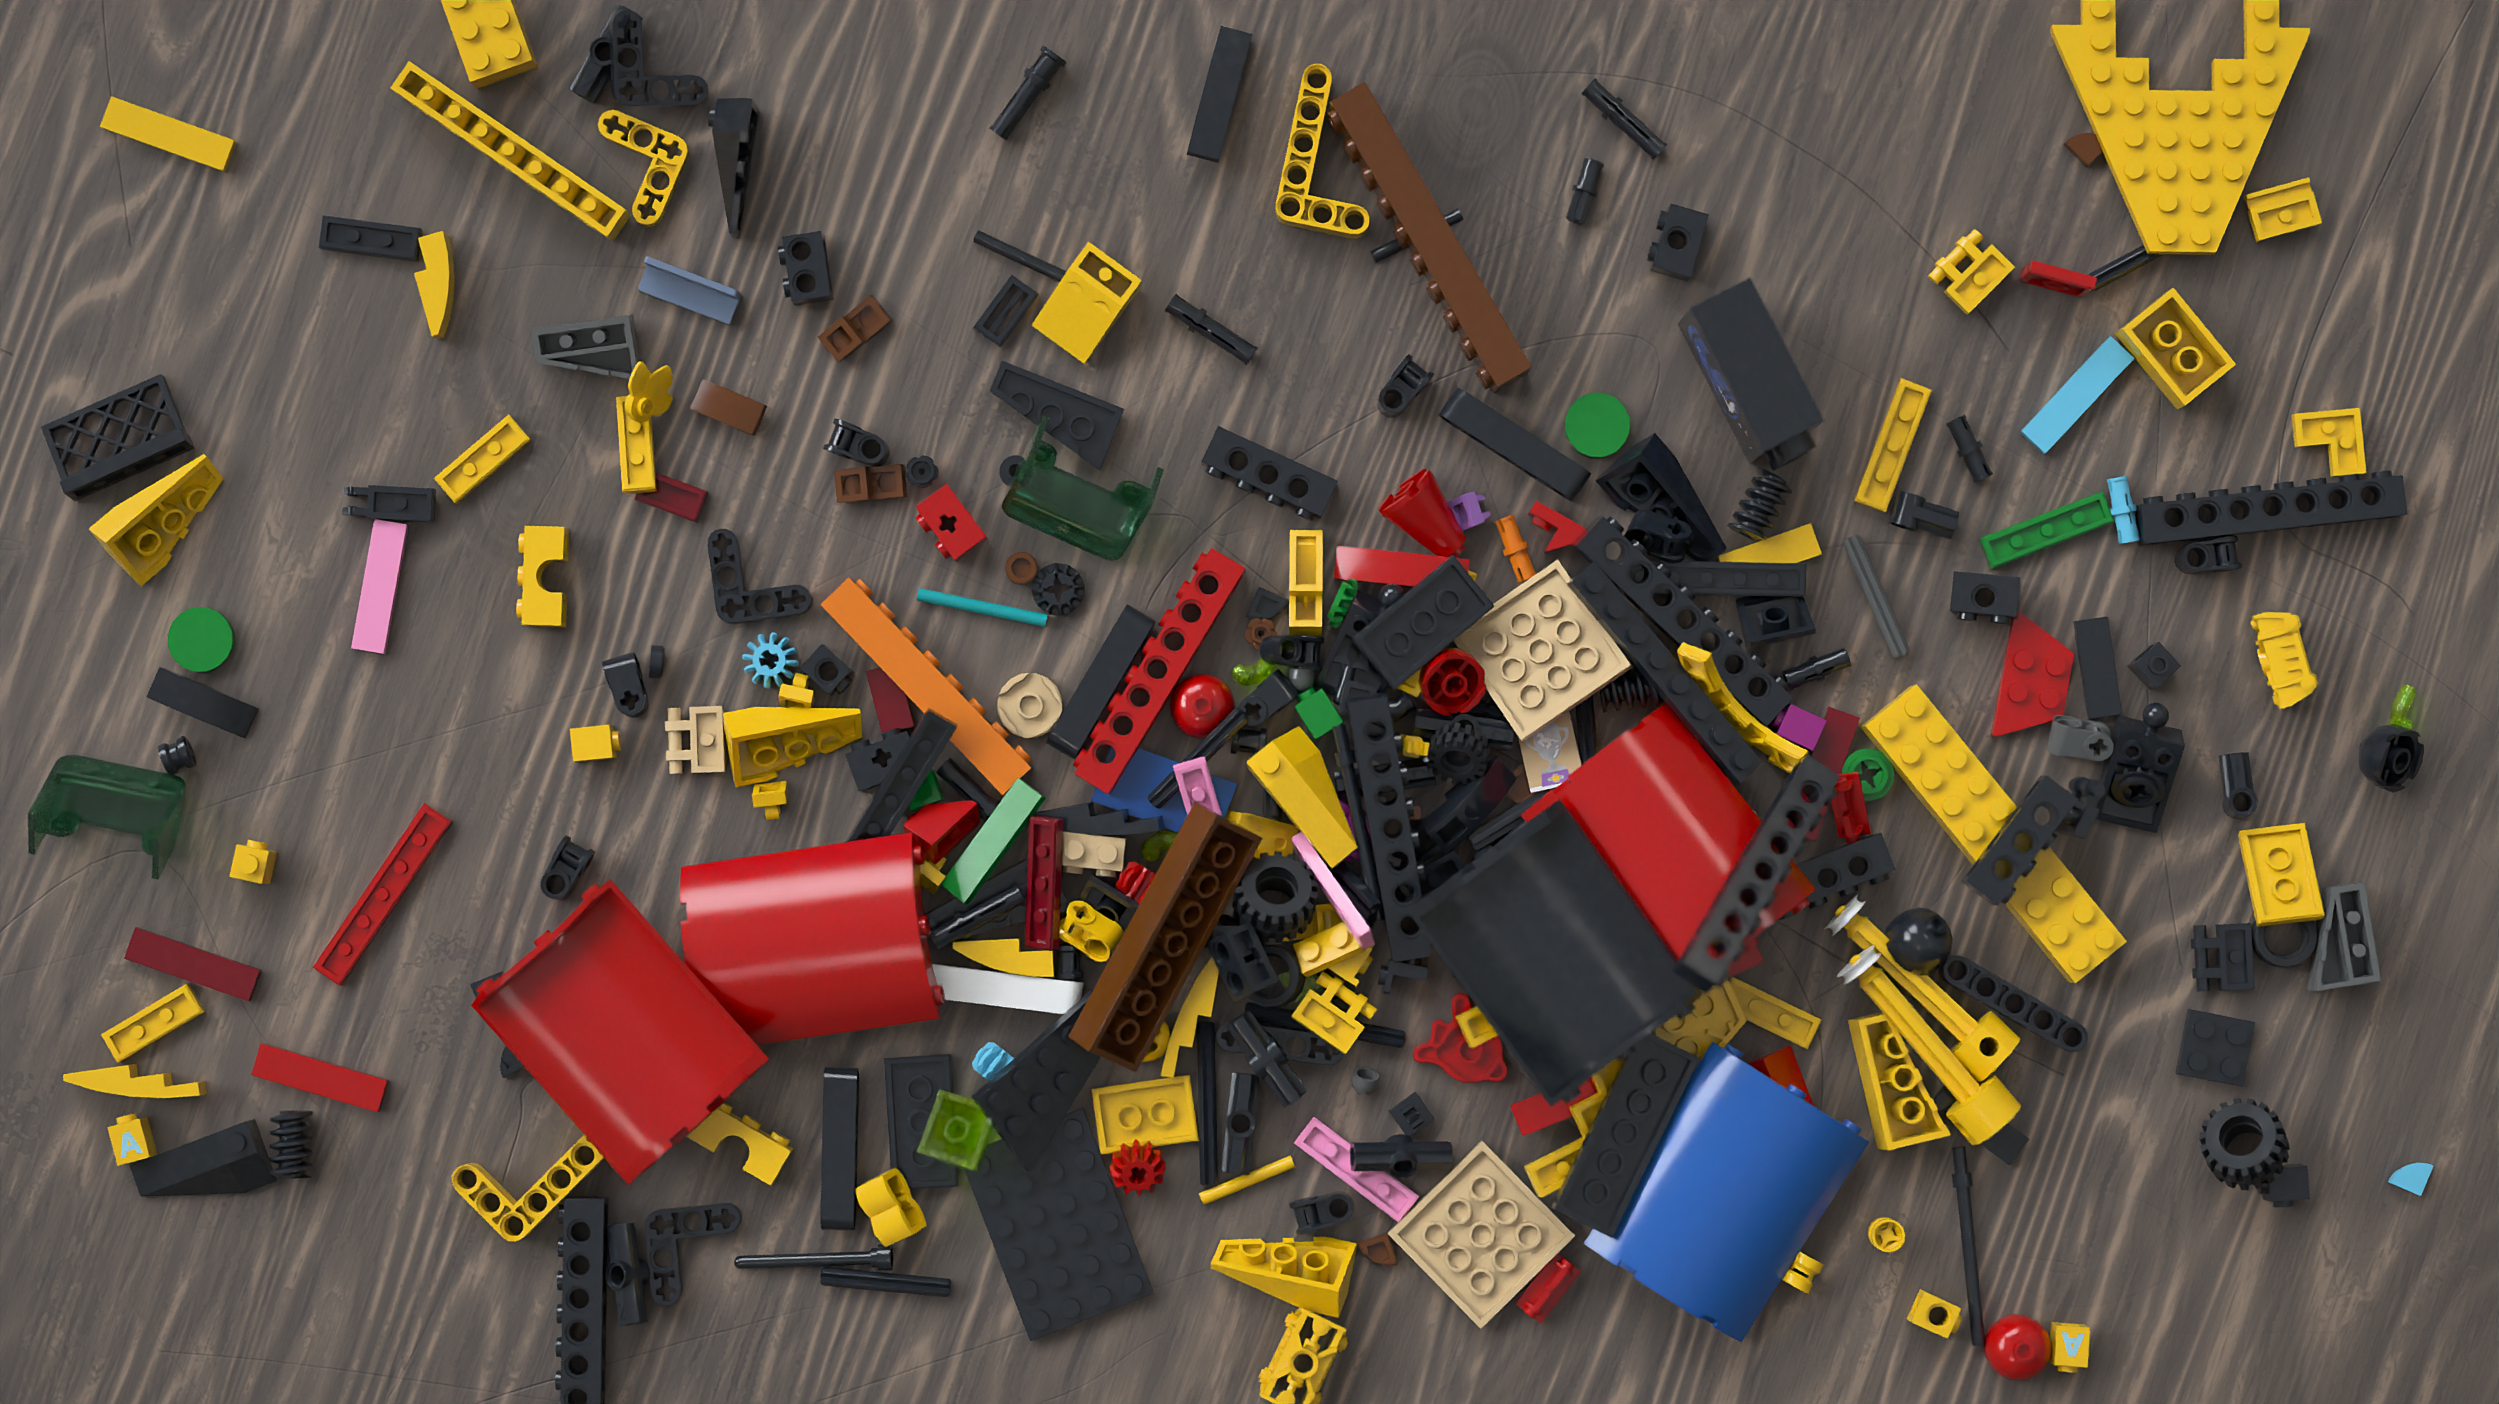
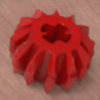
(1135, 881)
(1125, 1167)

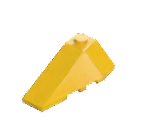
(151, 522)
(774, 738)
(1301, 785)
(1300, 1273)

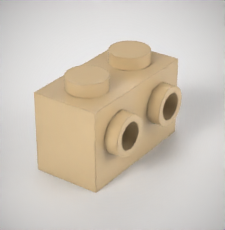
(1094, 852)

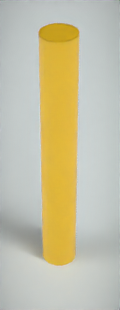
(1247, 1180)

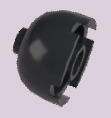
(2390, 756)
(1919, 940)

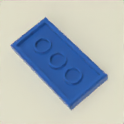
(1142, 777)

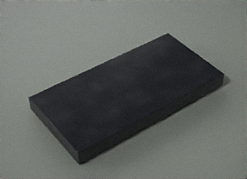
(1422, 622)
(910, 1097)

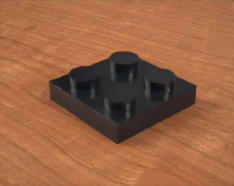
(2215, 1047)

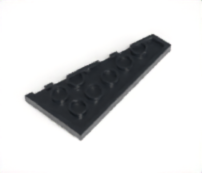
(1037, 1088)

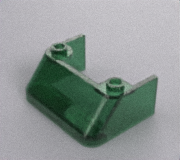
(1074, 507)
(111, 798)

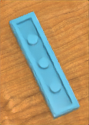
(2077, 395)

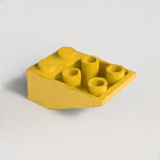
(1087, 303)

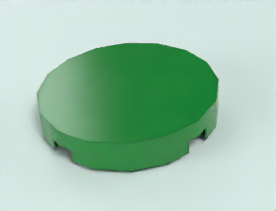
(1597, 425)
(201, 639)

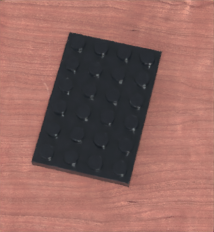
(1059, 1230)

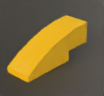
(437, 281)
(1305, 582)
(1008, 957)

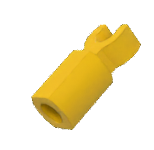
(1413, 746)

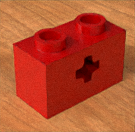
(967, 533)

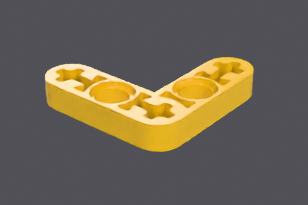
(660, 161)

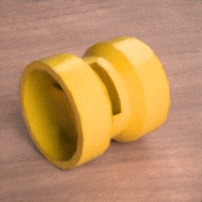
(1891, 1237)
(1806, 1265)

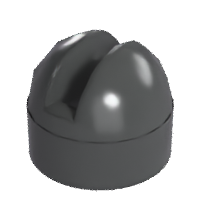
(1301, 678)
(1365, 1080)

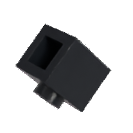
(2288, 1186)

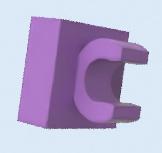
(1468, 510)

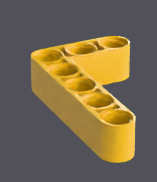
(1306, 161)
(523, 1207)

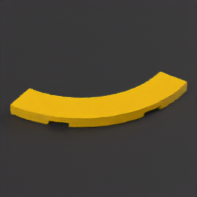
(1703, 671)

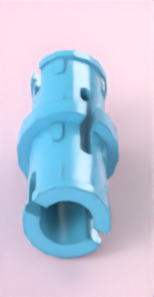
(2123, 509)

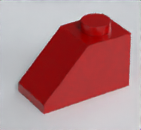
(942, 826)

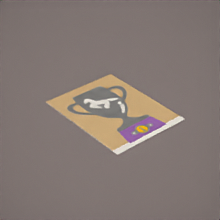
(1550, 755)

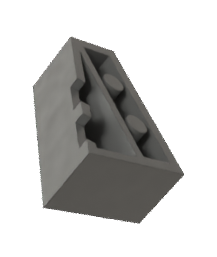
(593, 346)
(2345, 940)

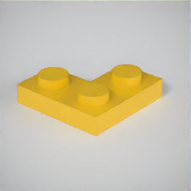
(2340, 432)

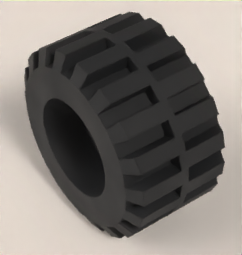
(1279, 874)
(2241, 1119)

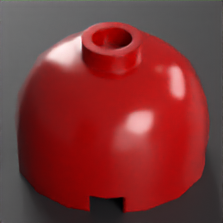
(1452, 681)
(1200, 704)
(2017, 1347)

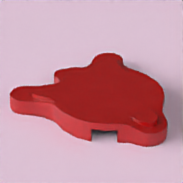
(1451, 1051)

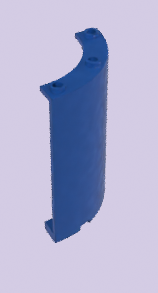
(1731, 1192)

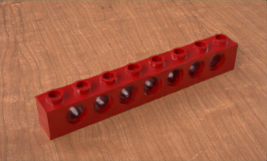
(1228, 576)

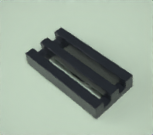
(1022, 288)
(1357, 892)

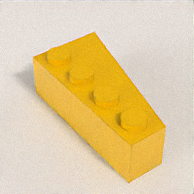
(1893, 1086)

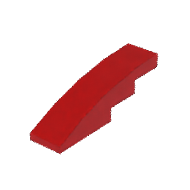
(1386, 566)
(1536, 1113)

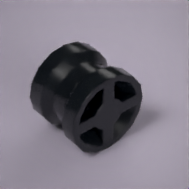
(177, 755)

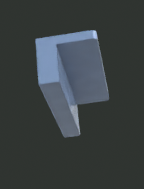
(689, 291)

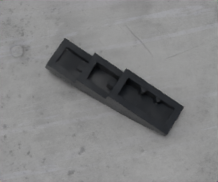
(1219, 94)
(1084, 820)

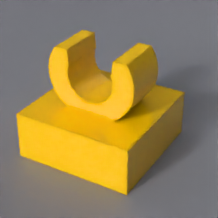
(798, 694)
(770, 797)
(931, 876)

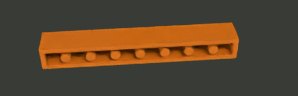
(925, 685)

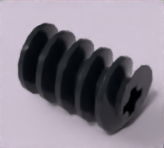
(1761, 505)
(1628, 690)
(291, 1144)

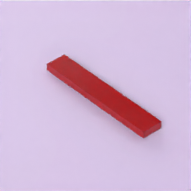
(382, 894)

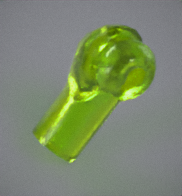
(1251, 674)
(2401, 706)
(1157, 844)

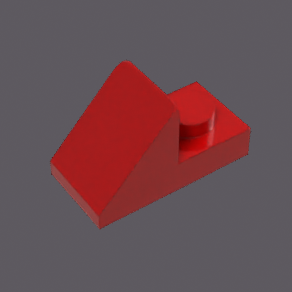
(1566, 529)

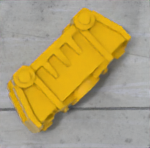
(2283, 657)
(1291, 1347)

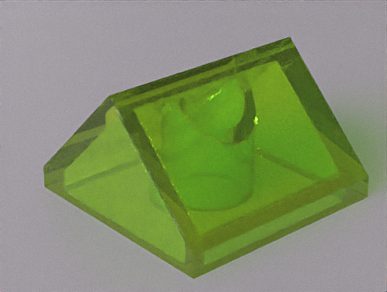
(955, 1132)

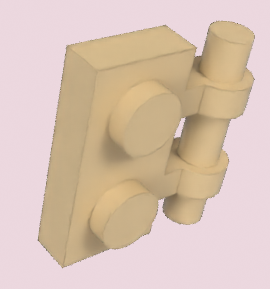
(706, 740)

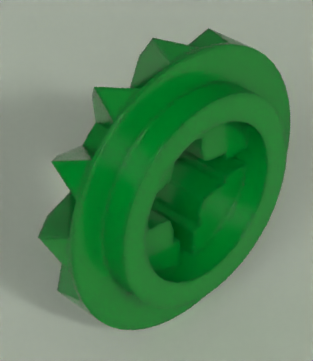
(1342, 602)
(1873, 760)

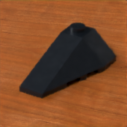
(734, 138)
(1654, 481)
(215, 1164)

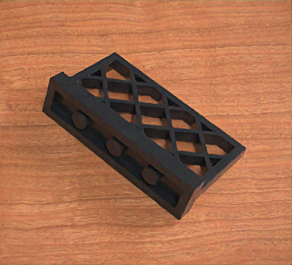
(133, 459)

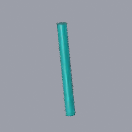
(982, 607)

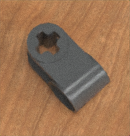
(2077, 737)

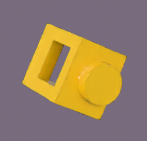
(1348, 968)

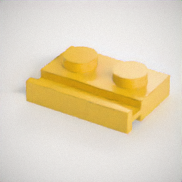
(2282, 209)

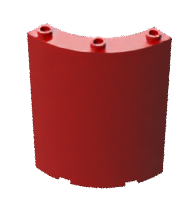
(1669, 827)
(813, 938)
(619, 1031)

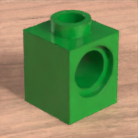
(1317, 712)

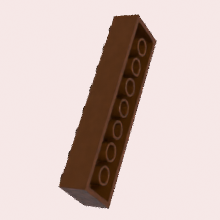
(1165, 937)

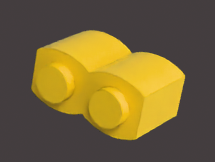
(890, 1207)

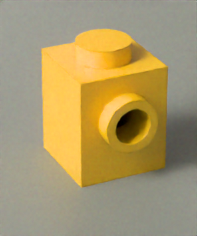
(253, 862)

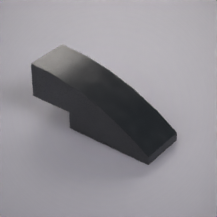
(202, 702)

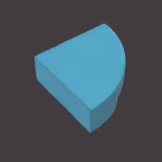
(2412, 1177)

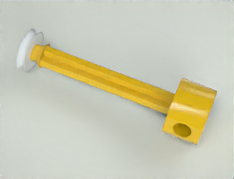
(1933, 999)
(1979, 1106)

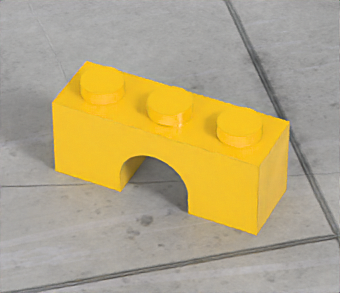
(540, 548)
(766, 1152)

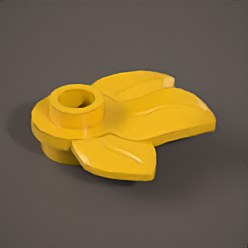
(648, 392)

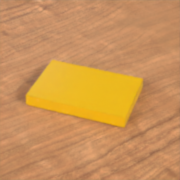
(2281, 874)
(1145, 1111)

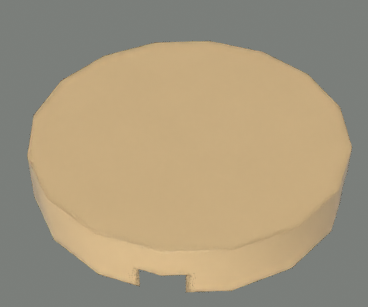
(1029, 705)

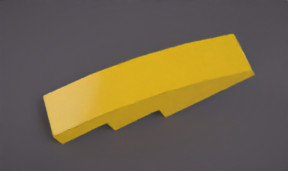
(1198, 1002)
(125, 1082)

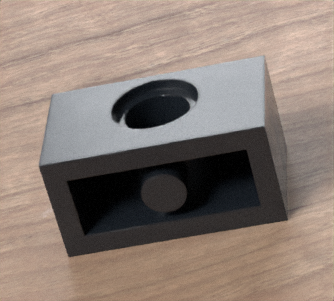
(1689, 225)
(1967, 587)

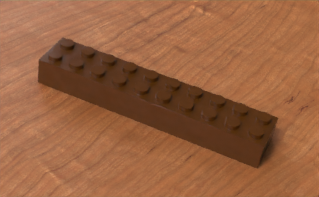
(1428, 237)

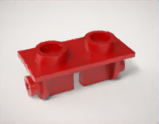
(1850, 808)
(1548, 1288)

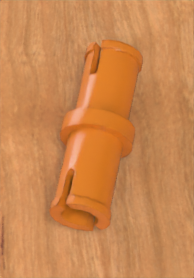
(1515, 548)

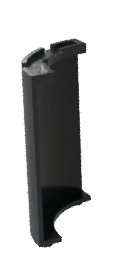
(1555, 953)

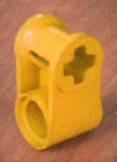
(1092, 933)

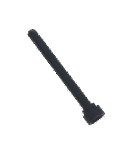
(878, 1258)

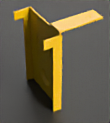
(1275, 834)

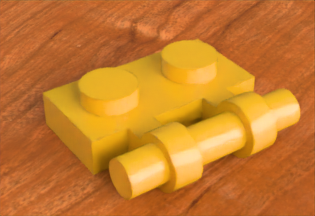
(1978, 279)
(1327, 1020)

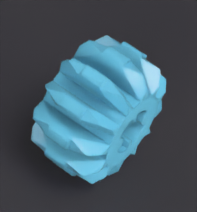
(765, 670)
(991, 1060)

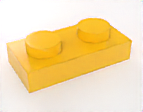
(1326, 949)

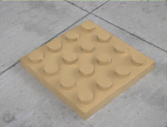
(1542, 652)
(1481, 1234)

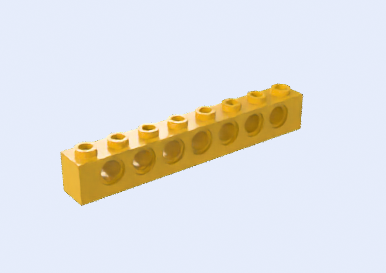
(510, 151)

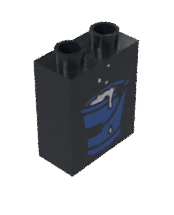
(1752, 375)

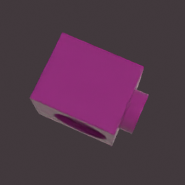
(1798, 727)

